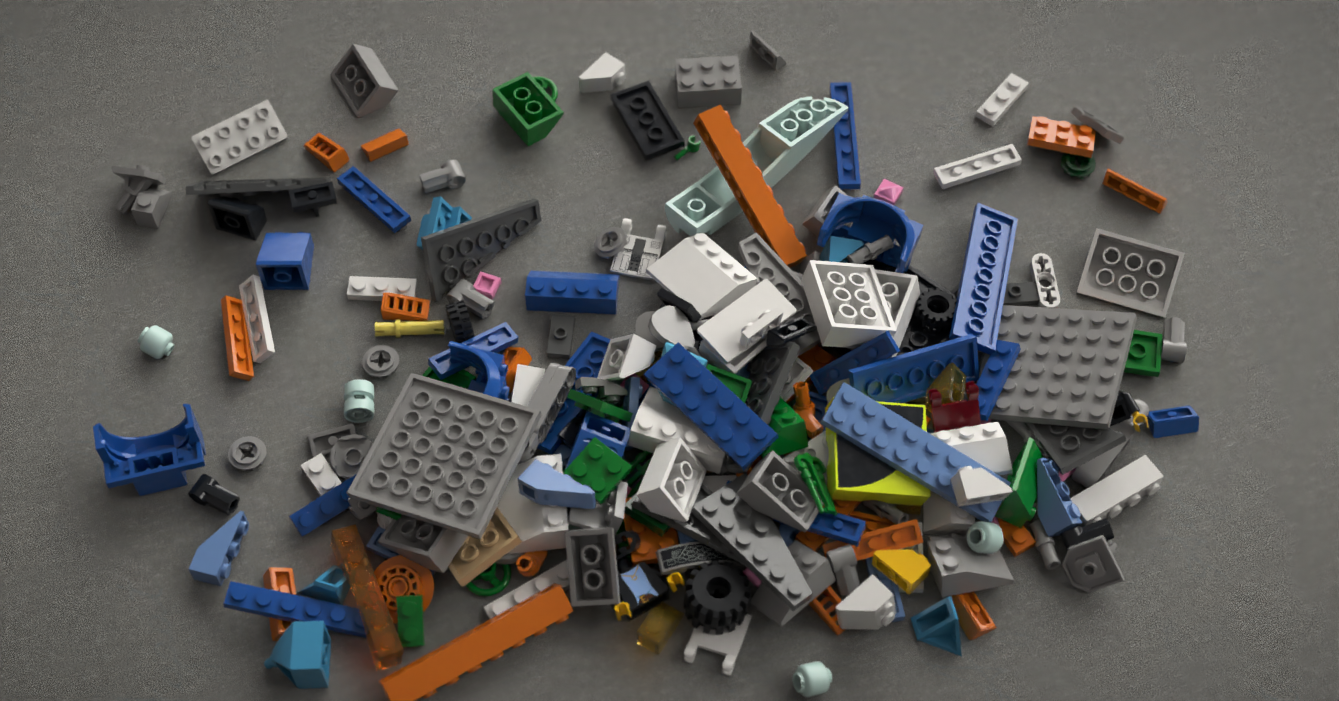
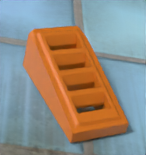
(328, 153)
(405, 301)
(824, 614)

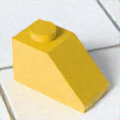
(902, 567)

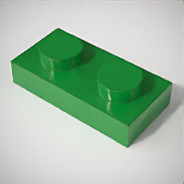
(410, 620)

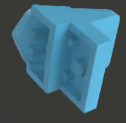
(440, 218)

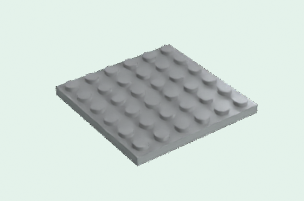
(1065, 365)
(445, 455)

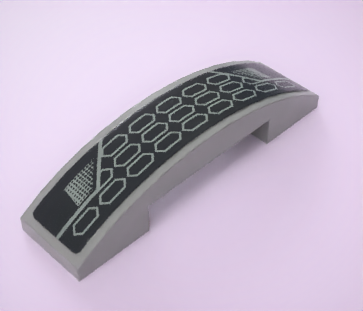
(690, 555)

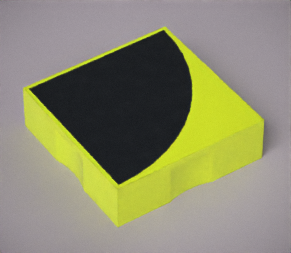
(862, 477)

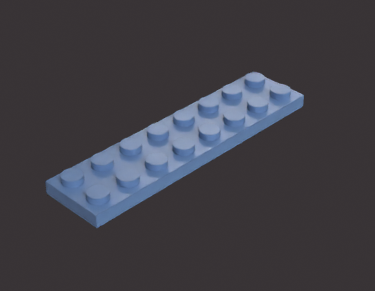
(902, 446)

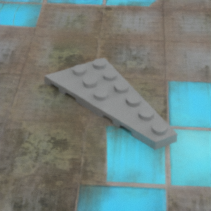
(766, 264)

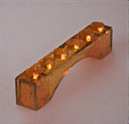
(377, 622)

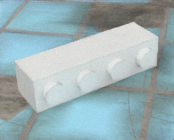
(1118, 491)

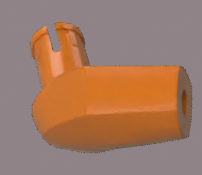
(806, 409)
(531, 562)

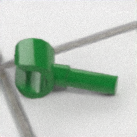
(691, 147)

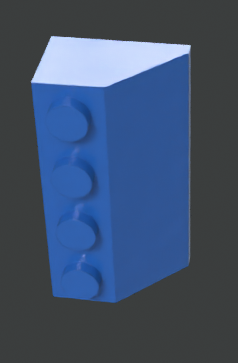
(572, 292)

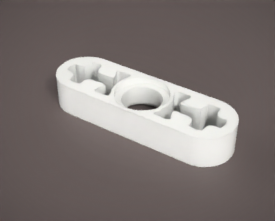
(1047, 274)

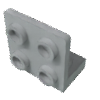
(607, 515)

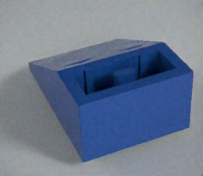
(608, 432)

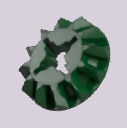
(1087, 165)

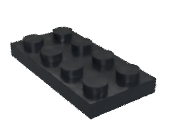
(647, 120)

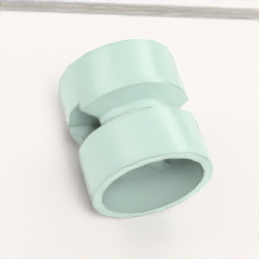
(358, 401)

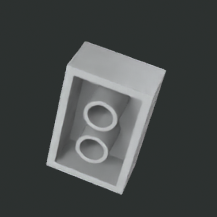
(708, 81)

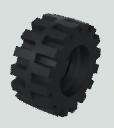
(932, 319)
(459, 321)

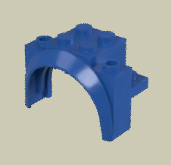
(872, 221)
(488, 365)
(154, 460)

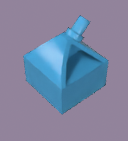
(303, 654)

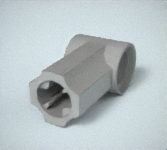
(448, 175)
(474, 301)
(1173, 340)
(843, 566)

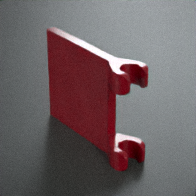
(955, 414)

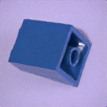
(285, 261)

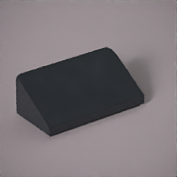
(789, 331)

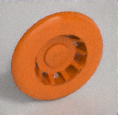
(395, 583)

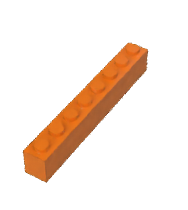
(748, 185)
(478, 645)

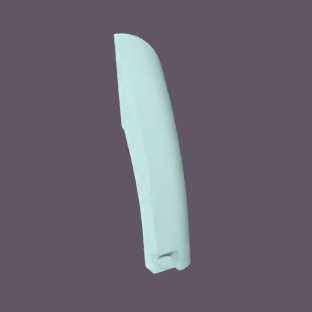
(775, 148)

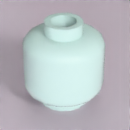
(156, 342)
(985, 537)
(812, 679)

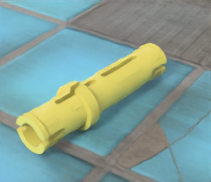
(409, 328)

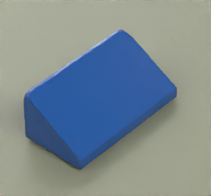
(1173, 421)

